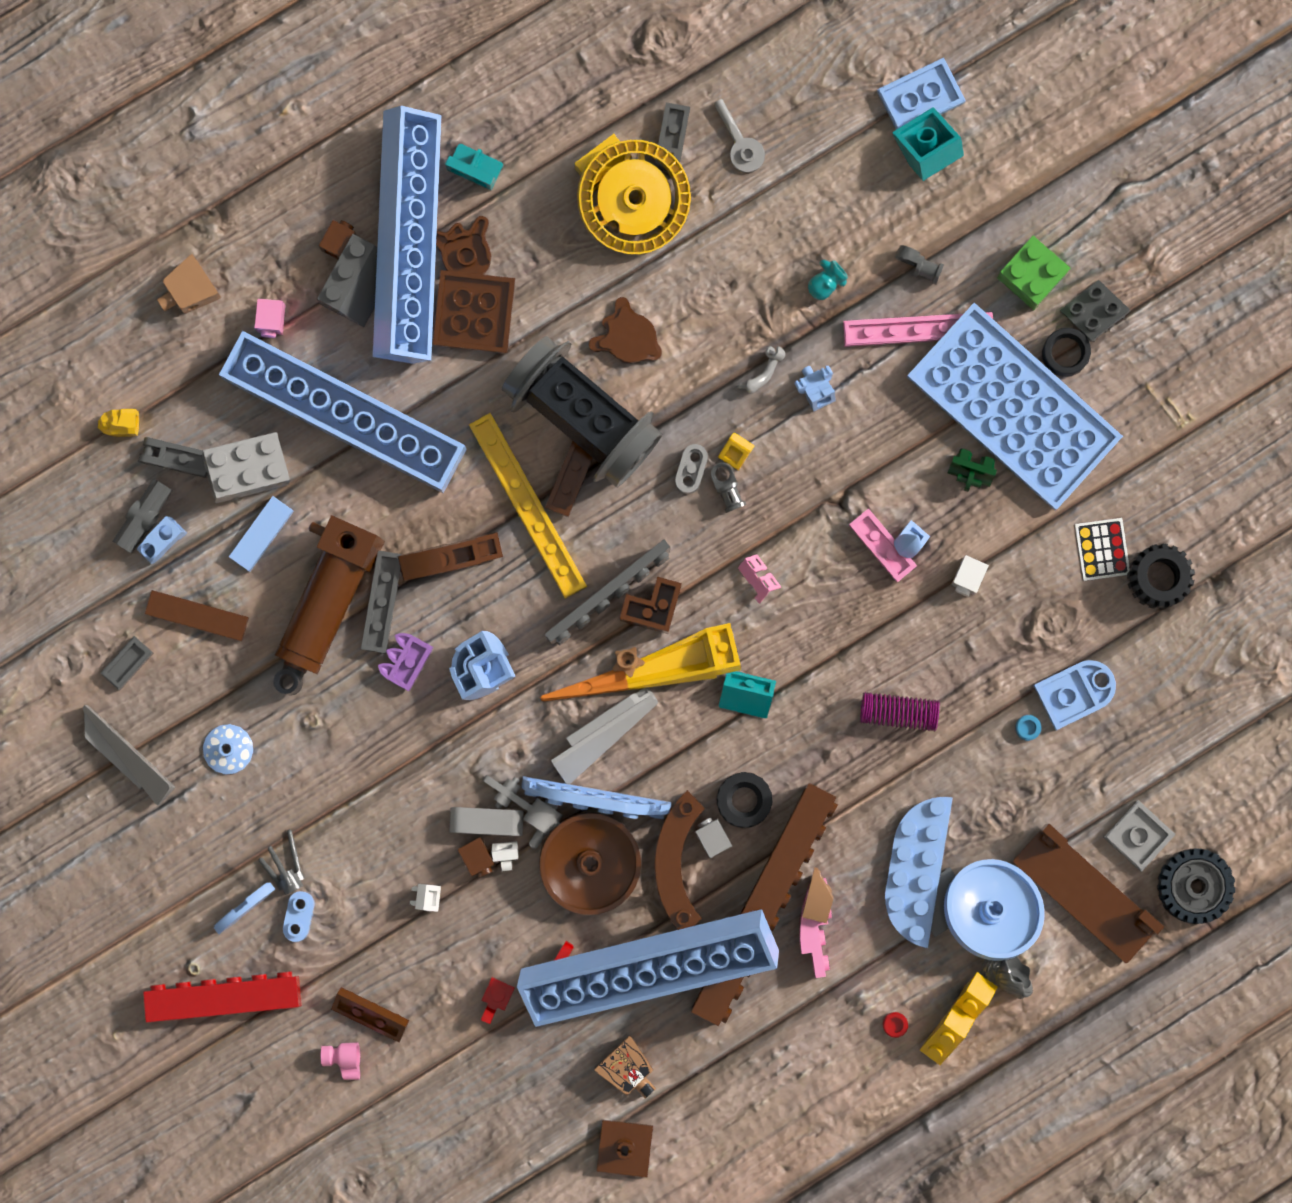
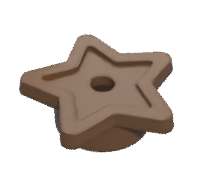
(623, 656)

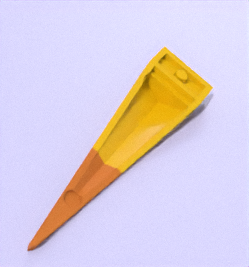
(688, 660)

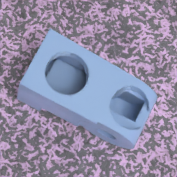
(161, 539)

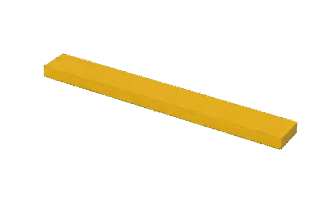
(527, 505)

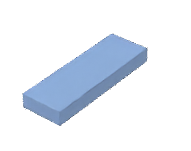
(261, 533)

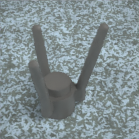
(288, 880)

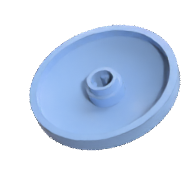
(994, 910)

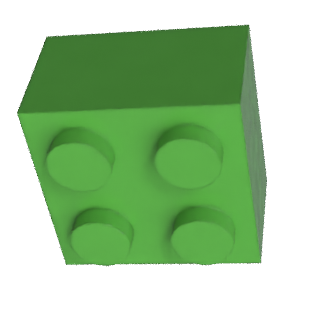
(1033, 272)

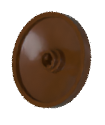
(590, 863)

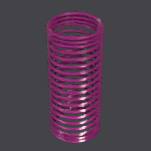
(868, 703)

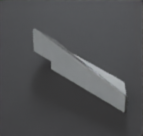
(602, 733)
(125, 757)

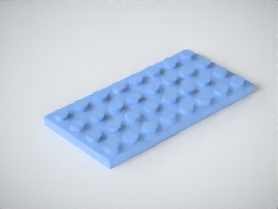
(1014, 406)

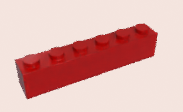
(222, 998)

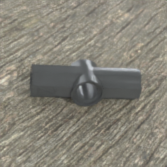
(142, 516)

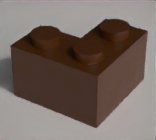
(653, 614)

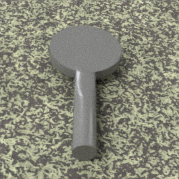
(747, 153)

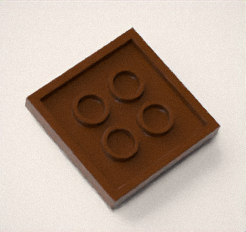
(474, 311)

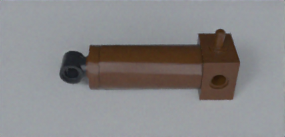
(325, 599)

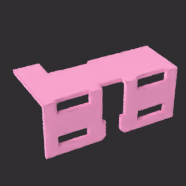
(749, 574)

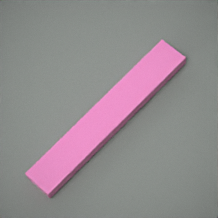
(898, 330)

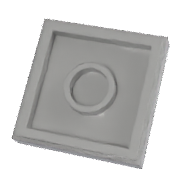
(1139, 835)

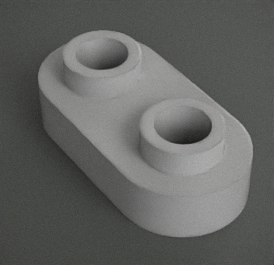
(691, 469)

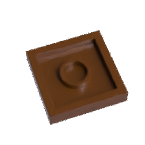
(624, 1148)

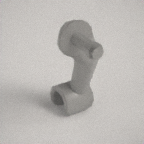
(756, 383)

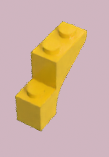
(959, 1019)

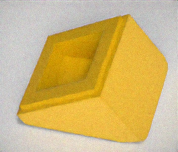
(736, 451)

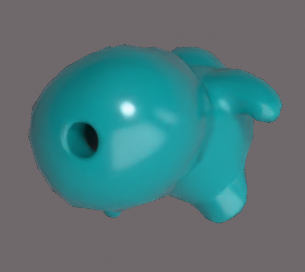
(825, 282)

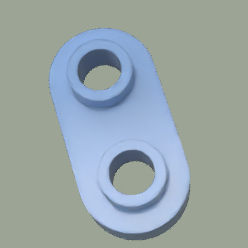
(298, 916)

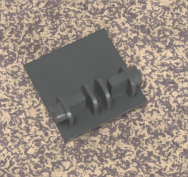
(1095, 311)

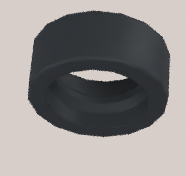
(1083, 343)

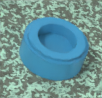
(1028, 727)

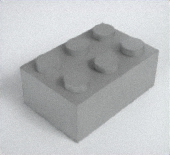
(245, 467)

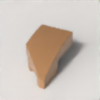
(818, 899)

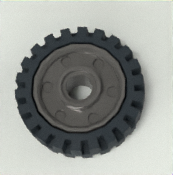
(1216, 886)

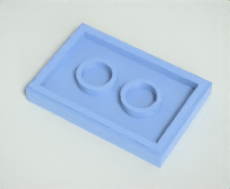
(921, 91)

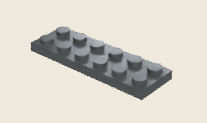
(617, 587)

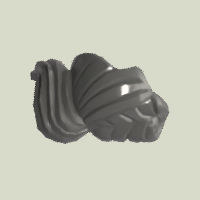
(1009, 975)

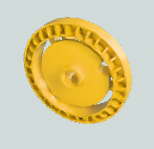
(653, 196)

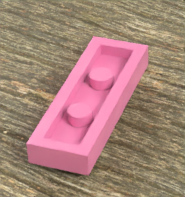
(881, 545)

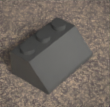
(352, 282)

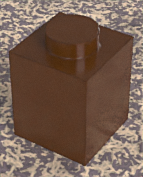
(336, 238)
(477, 858)

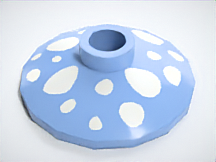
(240, 752)

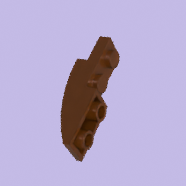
(450, 556)

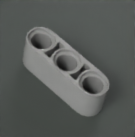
(486, 821)

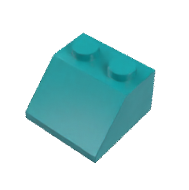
(929, 143)

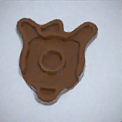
(465, 249)
(628, 336)

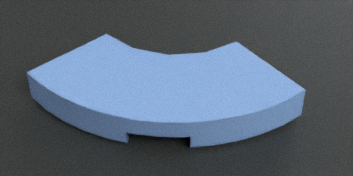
(250, 902)

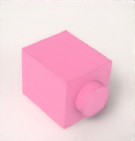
(270, 317)

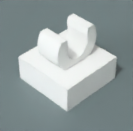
(505, 853)
(427, 897)

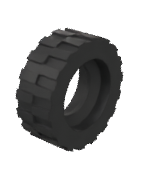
(750, 781)

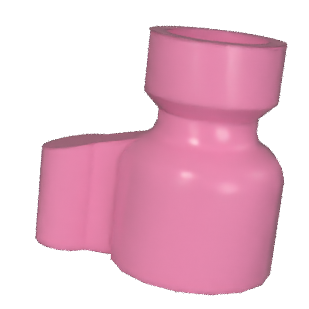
(346, 1056)

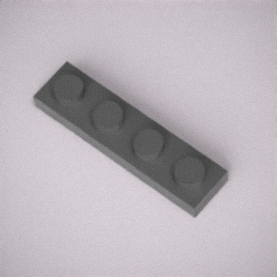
(381, 602)

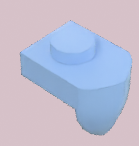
(910, 540)

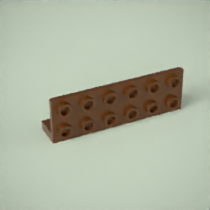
(1086, 894)

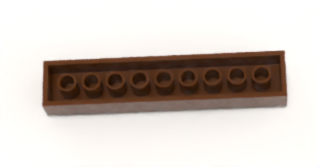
(773, 887)

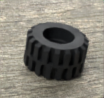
(1180, 567)

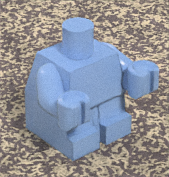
(816, 387)

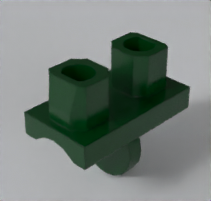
(970, 472)

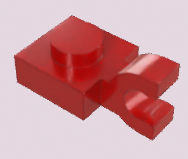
(497, 996)

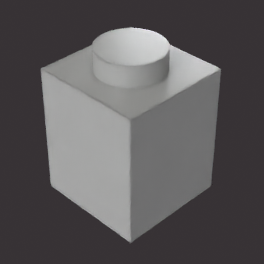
(712, 837)

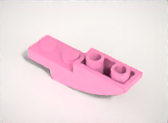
(811, 941)

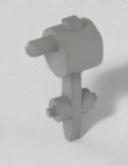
(540, 814)

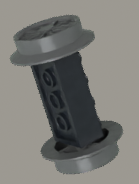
(581, 410)

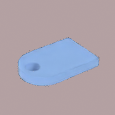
(1074, 692)

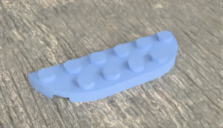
(604, 800)
(917, 869)

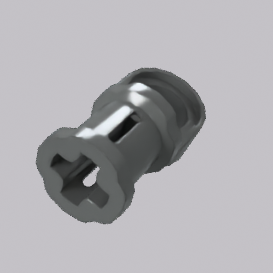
(923, 267)
(727, 488)

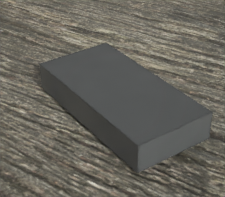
(127, 663)

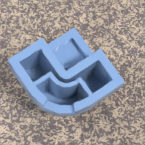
(480, 666)

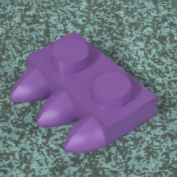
(407, 661)

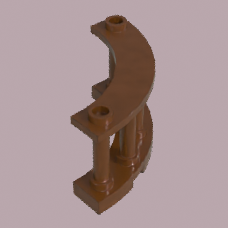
(669, 861)

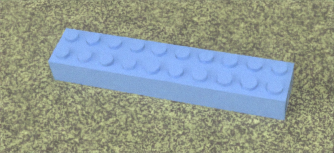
(407, 235)
(342, 412)
(648, 968)

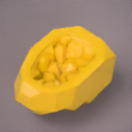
(120, 423)

